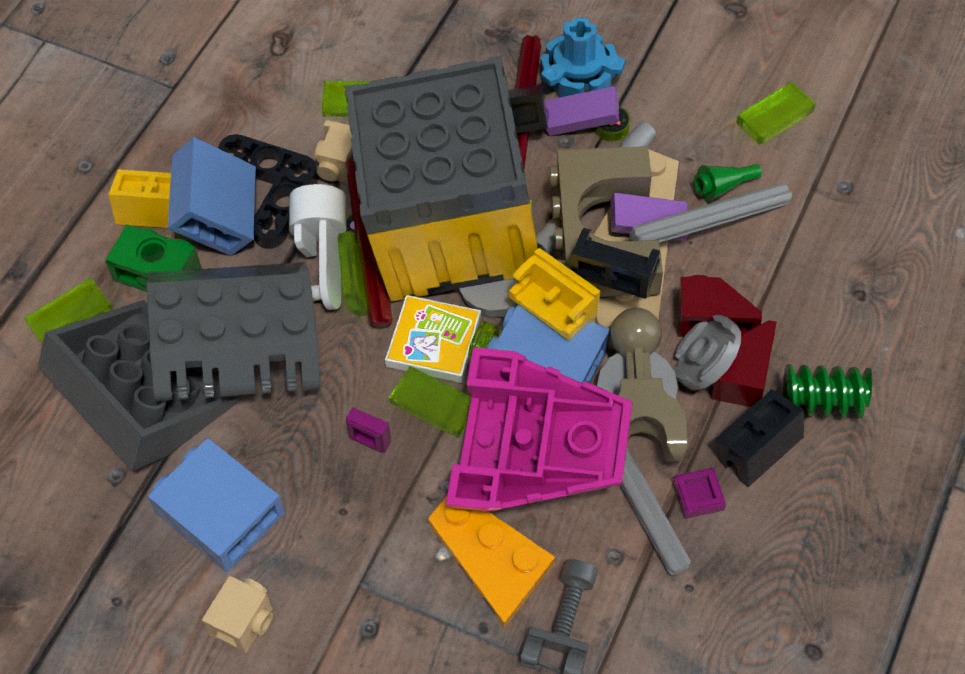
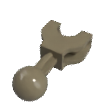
(636, 336)

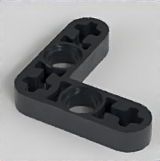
(280, 176)

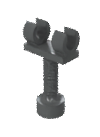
(577, 577)

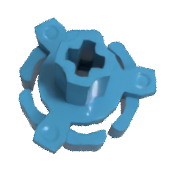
(579, 56)

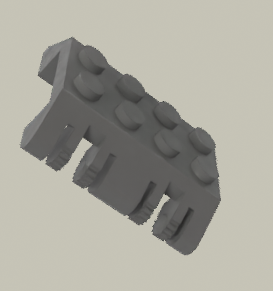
(231, 323)

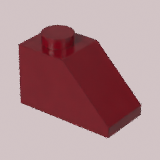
(705, 297)
(747, 375)

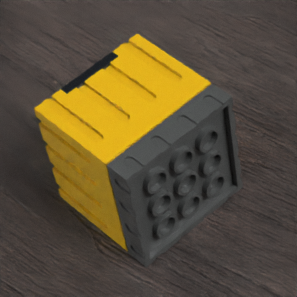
(441, 178)

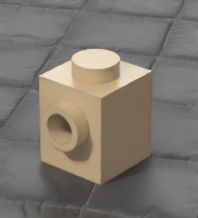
(239, 613)

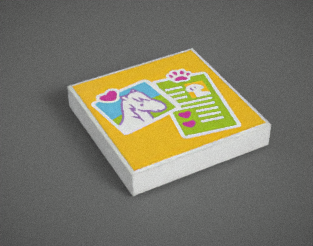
(433, 338)

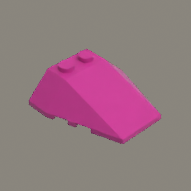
(535, 435)

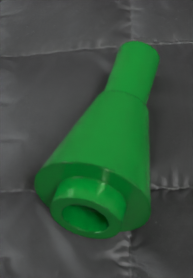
(717, 180)

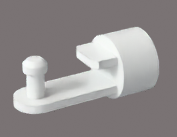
(319, 215)

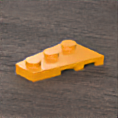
(493, 555)

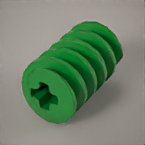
(830, 390)

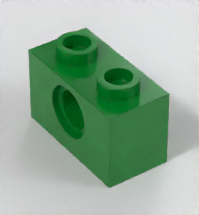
(139, 248)

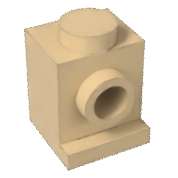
(334, 152)

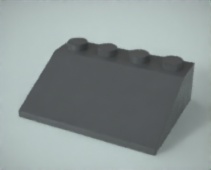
(107, 378)

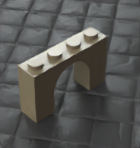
(593, 177)

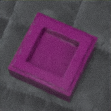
(368, 430)
(699, 493)

